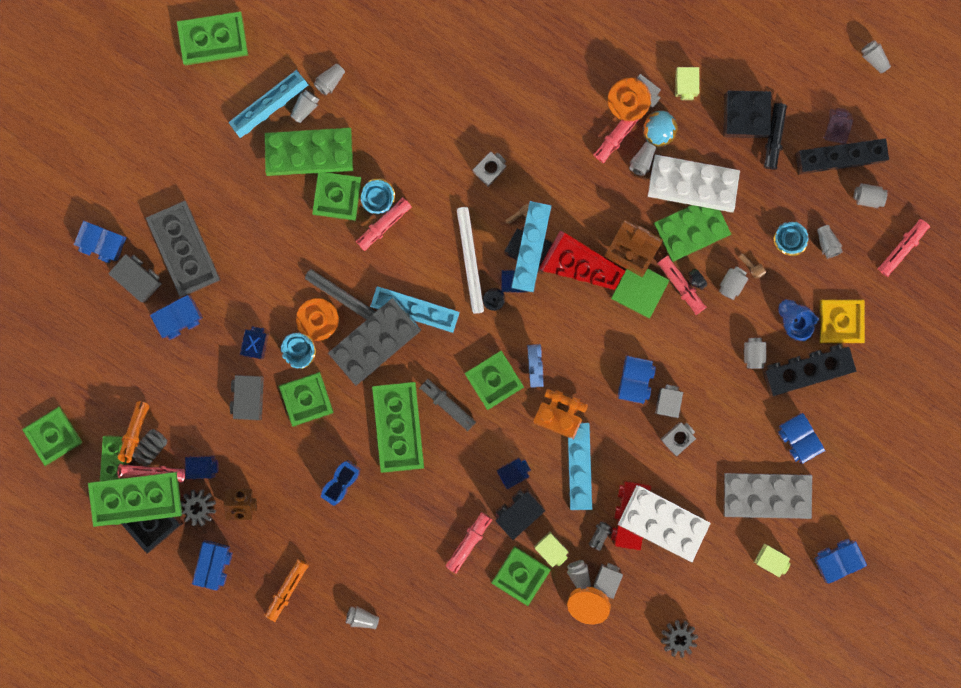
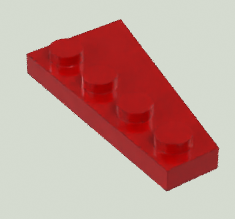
(574, 260)

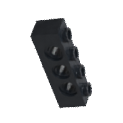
(842, 156)
(842, 366)

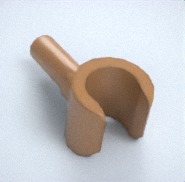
(523, 210)
(757, 271)

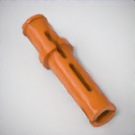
(131, 437)
(286, 590)

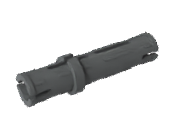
(439, 397)

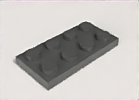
(183, 249)
(374, 341)

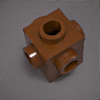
(239, 504)

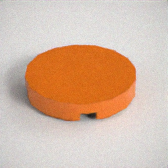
(629, 99)
(317, 319)
(589, 605)

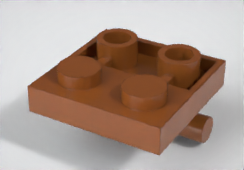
(633, 247)

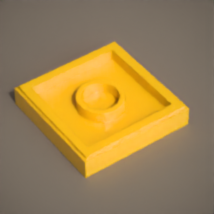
(842, 321)

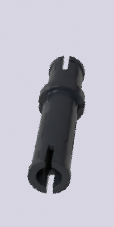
(774, 141)

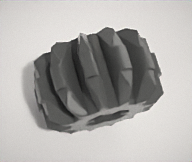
(149, 447)
(204, 513)
(677, 646)

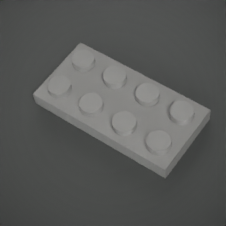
(767, 495)

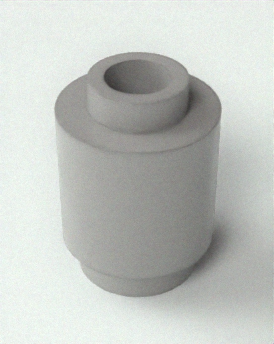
(870, 195)
(733, 283)
(755, 353)

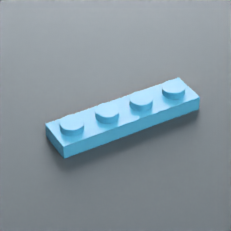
(268, 103)
(531, 246)
(418, 309)
(580, 469)

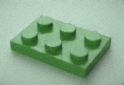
(212, 38)
(691, 230)

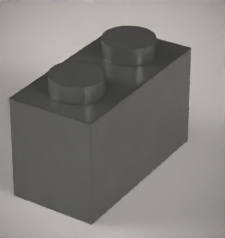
(135, 278)
(247, 397)

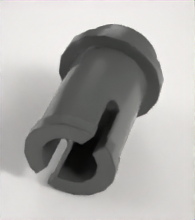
(600, 535)

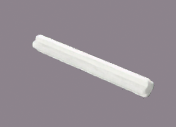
(470, 260)

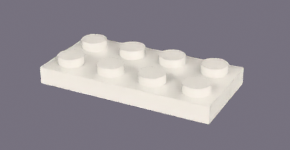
(693, 183)
(664, 523)

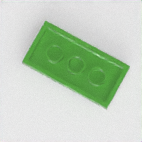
(308, 151)
(398, 427)
(135, 499)

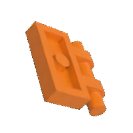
(558, 420)

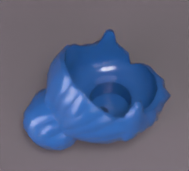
(804, 326)

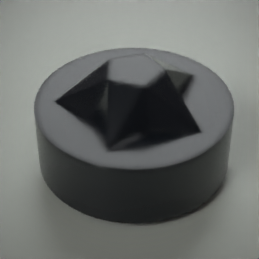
(696, 279)
(493, 299)

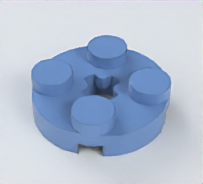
(535, 365)

